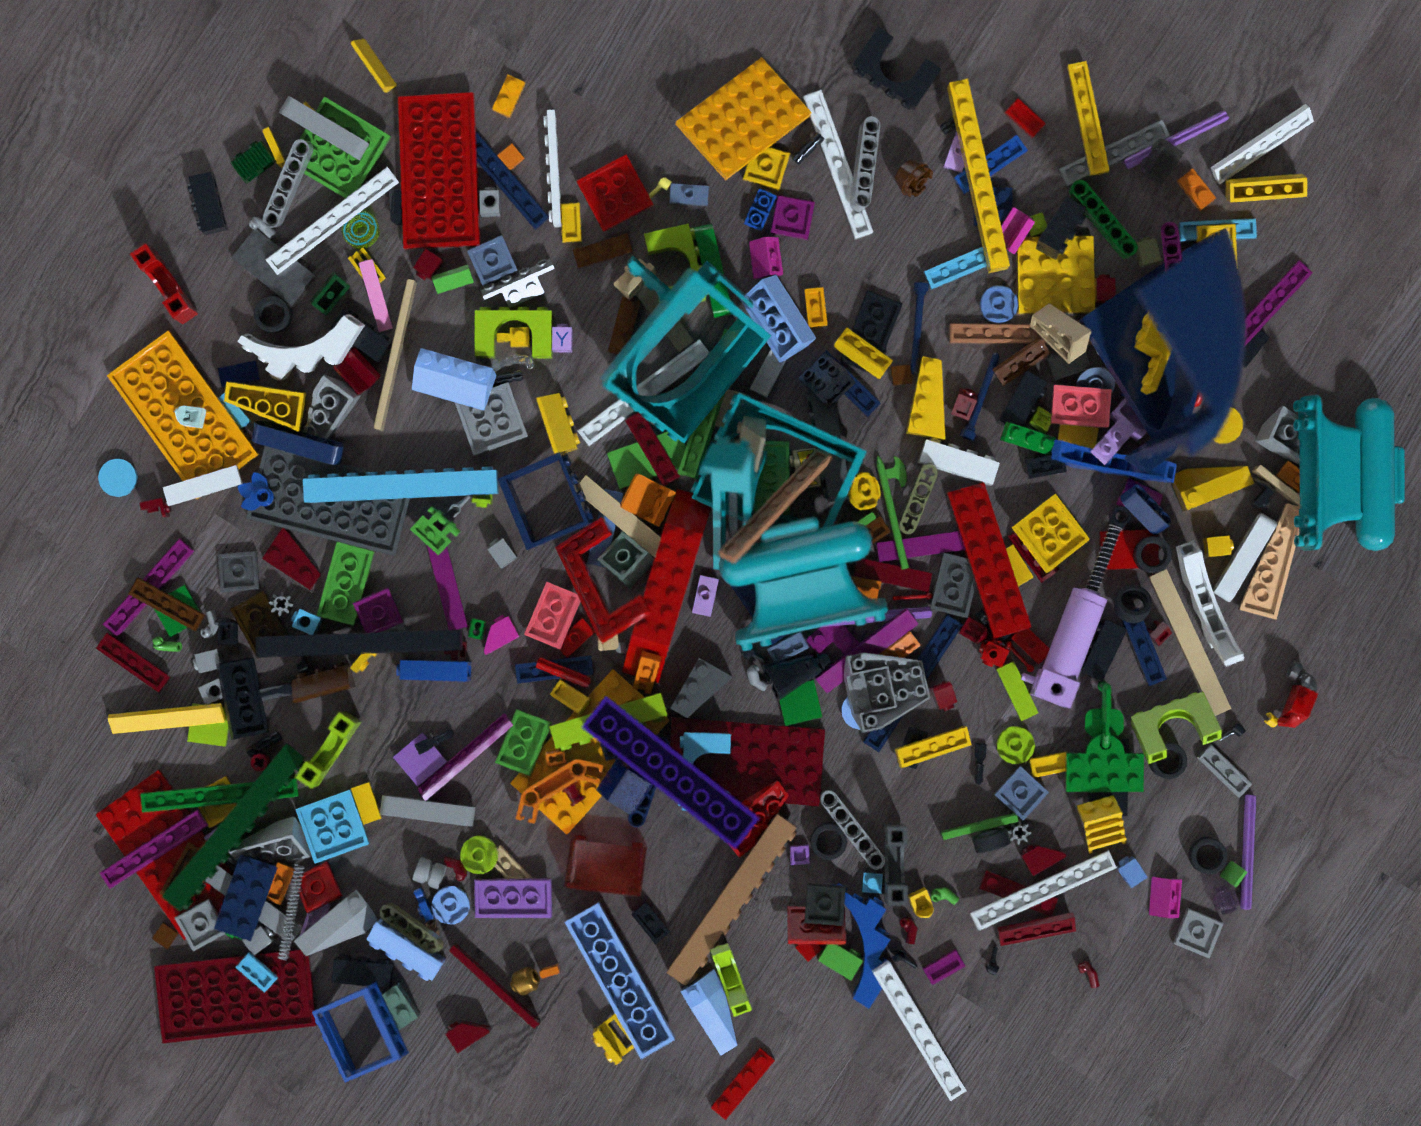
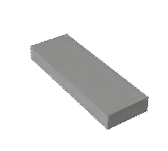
(1224, 770)

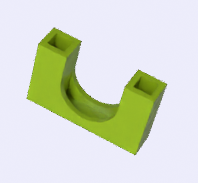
(675, 239)
(489, 321)
(1192, 708)
(341, 732)

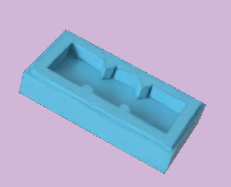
(257, 972)

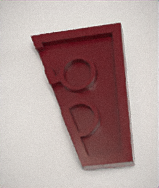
(291, 560)

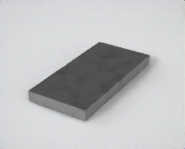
(288, 283)

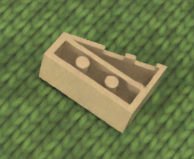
(1061, 332)

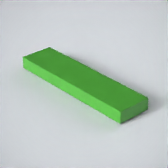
(978, 826)

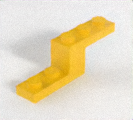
(1154, 345)

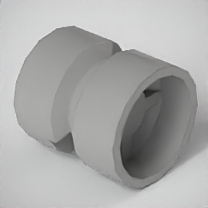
(428, 872)

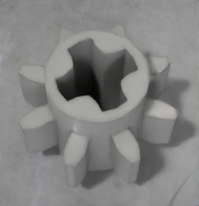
(280, 609)
(1015, 828)

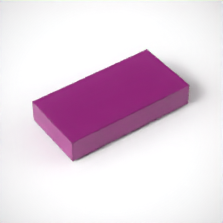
(943, 967)

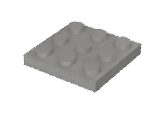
(495, 425)

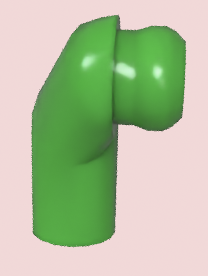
(159, 644)
(944, 893)

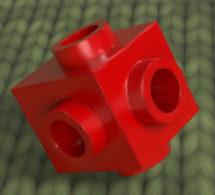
(998, 657)

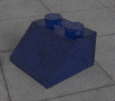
(624, 787)

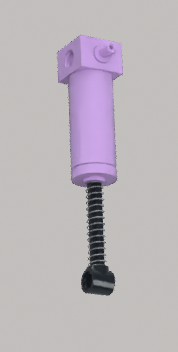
(1076, 628)

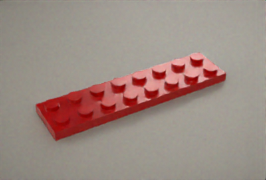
(989, 560)

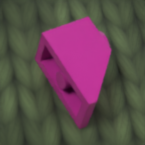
(500, 634)

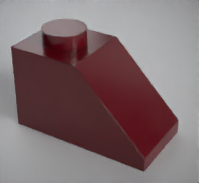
(943, 695)
(1039, 858)
(465, 1033)

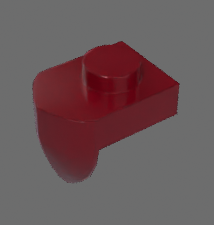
(974, 631)

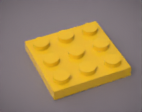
(1050, 533)

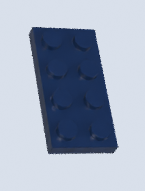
(245, 897)

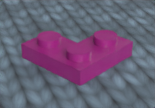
(837, 634)

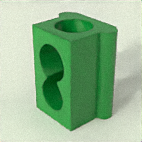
(473, 627)

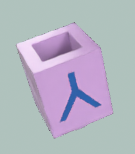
(562, 338)

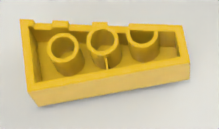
(271, 403)
(927, 406)

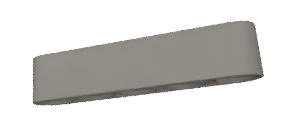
(324, 128)
(860, 171)
(281, 190)
(427, 810)
(855, 838)

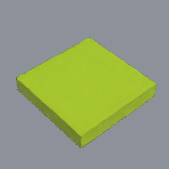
(209, 734)

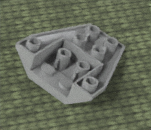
(883, 688)

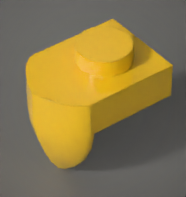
(921, 903)

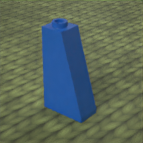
(434, 670)

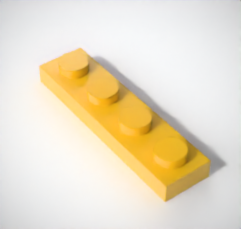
(933, 746)

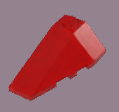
(765, 805)

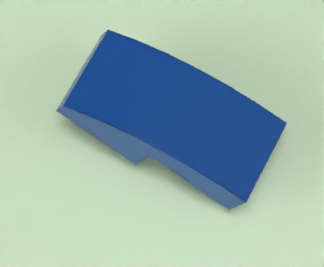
(760, 209)

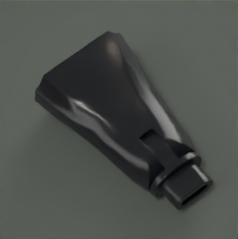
(793, 673)

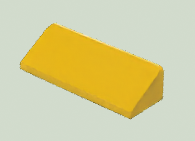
(373, 64)
(862, 353)

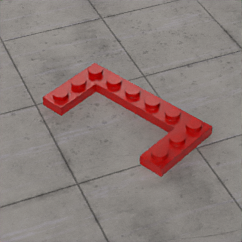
(604, 623)

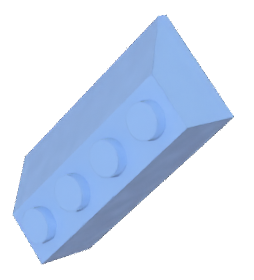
(779, 317)
(453, 379)
(401, 948)

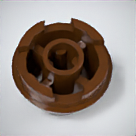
(912, 177)

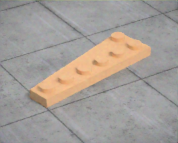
(1270, 577)

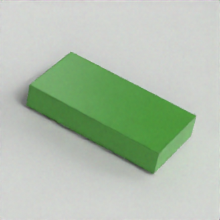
(452, 279)

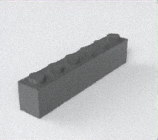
(827, 421)

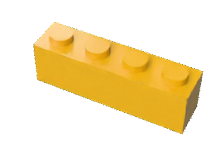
(1266, 188)

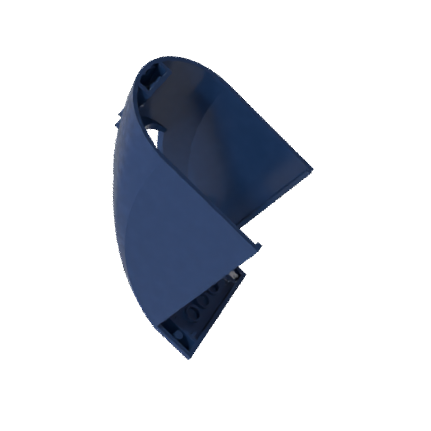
(1204, 324)

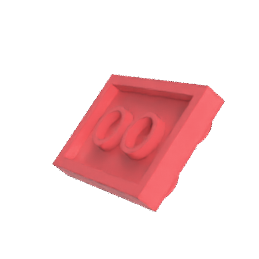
(1081, 406)
(553, 615)

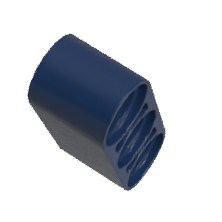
(1146, 509)

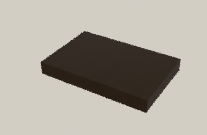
(257, 620)

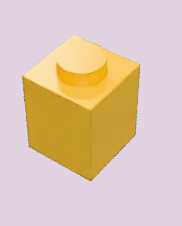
(1218, 546)

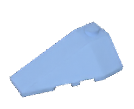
(710, 1006)

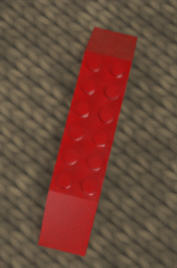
(668, 580)

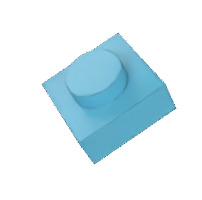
(872, 882)

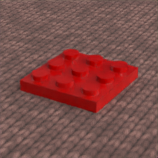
(614, 193)

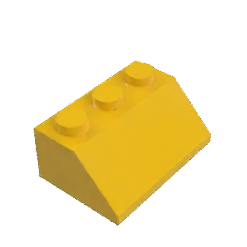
(558, 423)

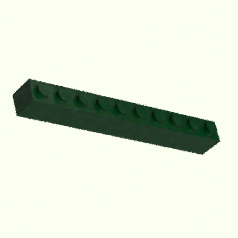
(233, 827)

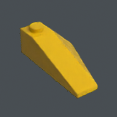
(1203, 485)

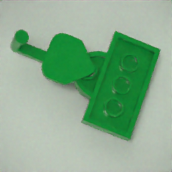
(1109, 767)

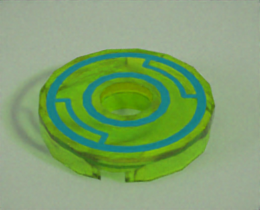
(366, 239)

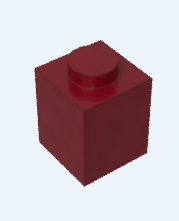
(427, 265)
(1104, 288)

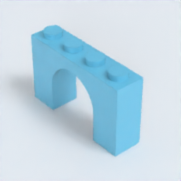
(699, 743)

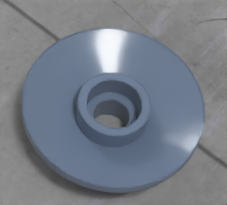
(1104, 378)

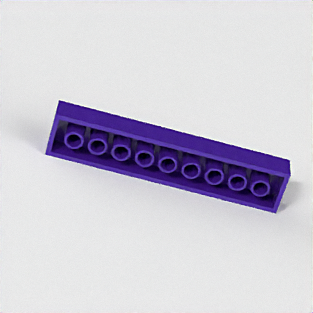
(670, 772)

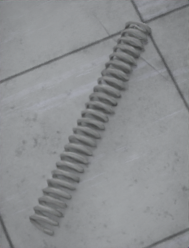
(291, 916)

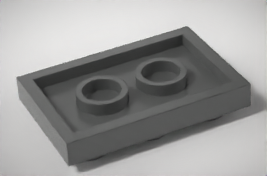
(953, 586)

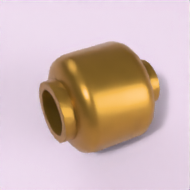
(525, 980)

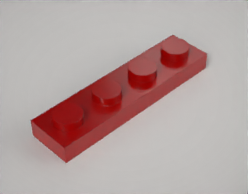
(742, 1083)

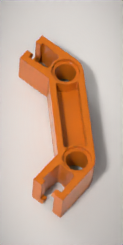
(554, 783)

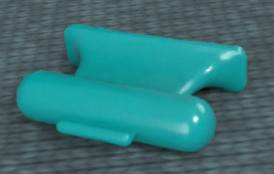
(1348, 473)
(802, 579)

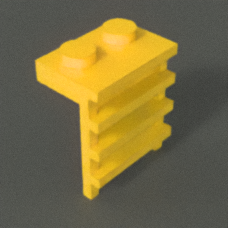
(1099, 816)
(607, 1038)

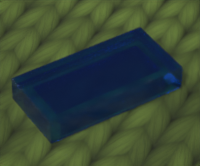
(239, 373)

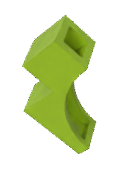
(731, 979)

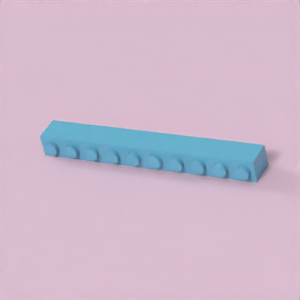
(400, 485)

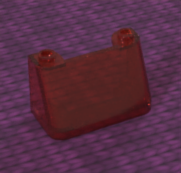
(605, 867)

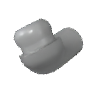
(753, 678)

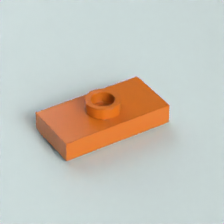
(902, 646)

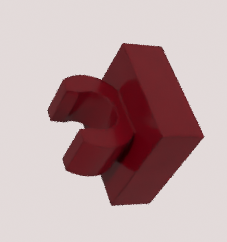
(1160, 634)
(458, 655)

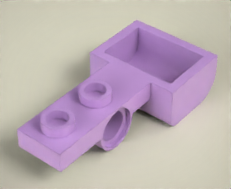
(1125, 426)

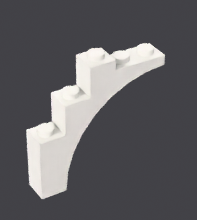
(283, 359)
(1205, 604)

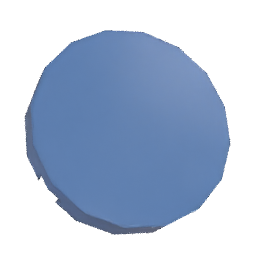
(998, 304)

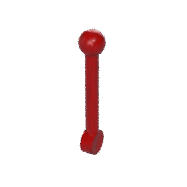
(928, 595)
(1030, 668)

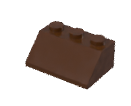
(322, 682)

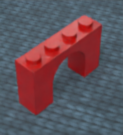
(175, 299)

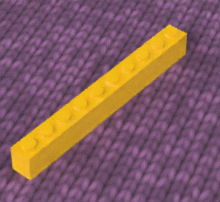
(978, 176)

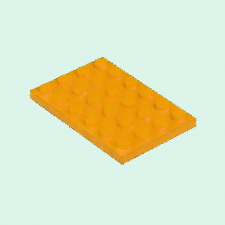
(743, 118)

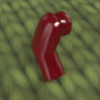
(457, 866)
(911, 929)
(1091, 972)

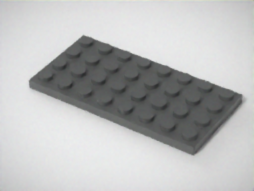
(359, 523)

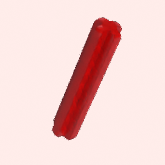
(563, 672)

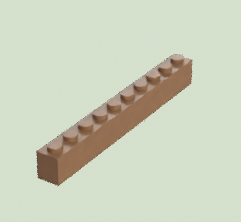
(731, 899)

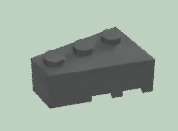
(699, 687)

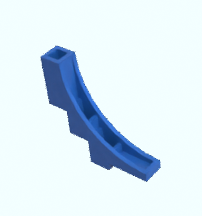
(1082, 458)
(874, 942)

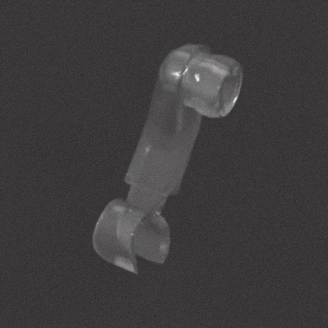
(526, 360)

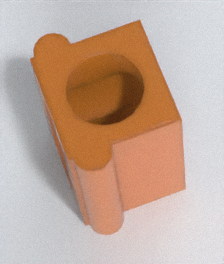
(554, 753)

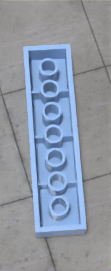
(620, 980)

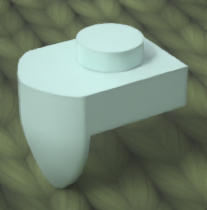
(190, 416)

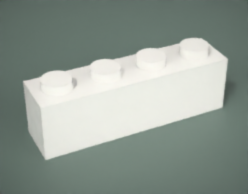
(959, 462)

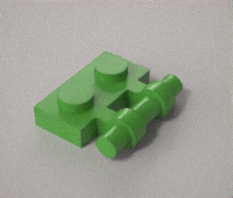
(431, 534)

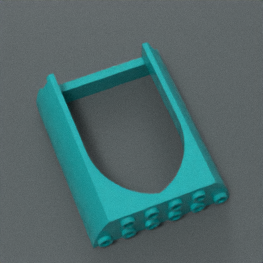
(689, 403)
(779, 421)

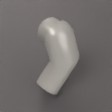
(257, 222)
(210, 629)

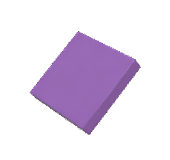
(419, 766)

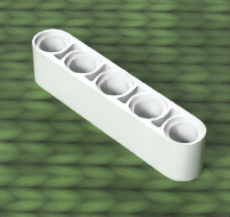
(1244, 557)

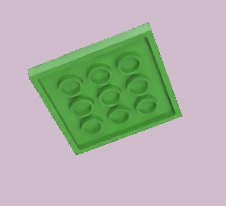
(334, 166)

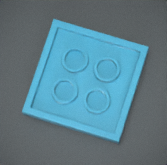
(332, 826)

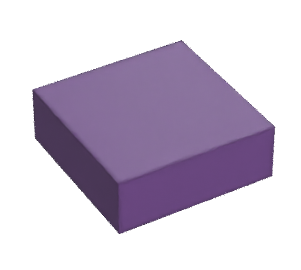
(799, 854)

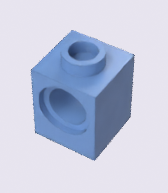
(1131, 871)

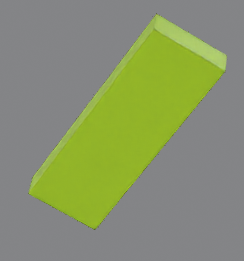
(1017, 691)

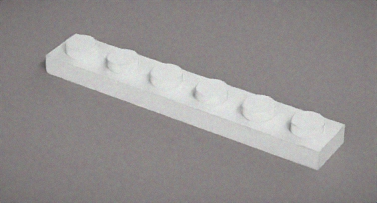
(1262, 144)
(553, 176)

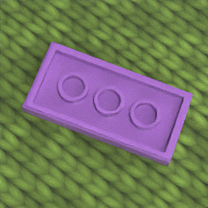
(513, 898)

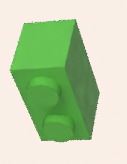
(841, 959)

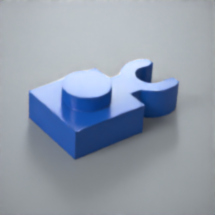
(424, 909)

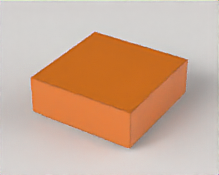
(510, 157)
(549, 971)

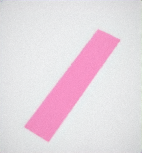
(375, 295)

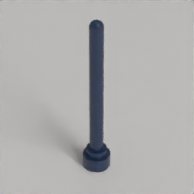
(920, 290)
(968, 431)

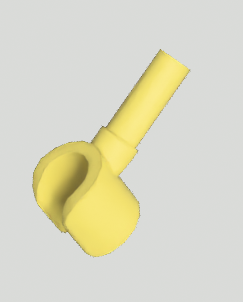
(663, 183)

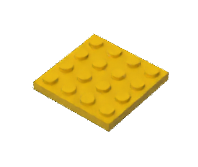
(1059, 282)

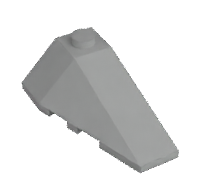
(1279, 435)
(275, 842)

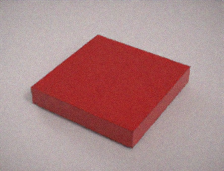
(318, 887)

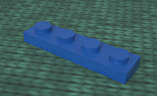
(996, 160)

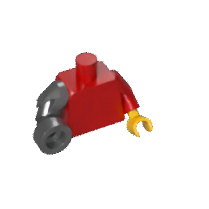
(1300, 700)

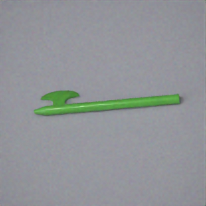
(900, 473)

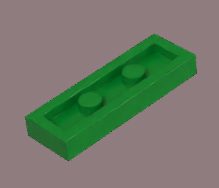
(1028, 438)

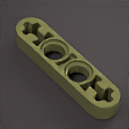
(921, 499)
(410, 930)

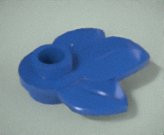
(253, 492)

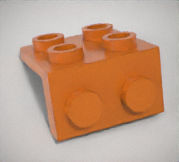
(647, 499)

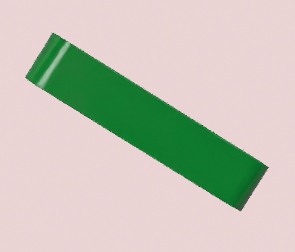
(1112, 224)
(709, 252)

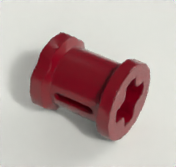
(267, 760)
(573, 794)

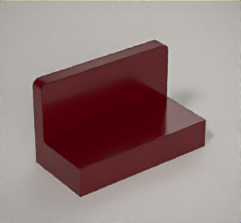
(357, 371)

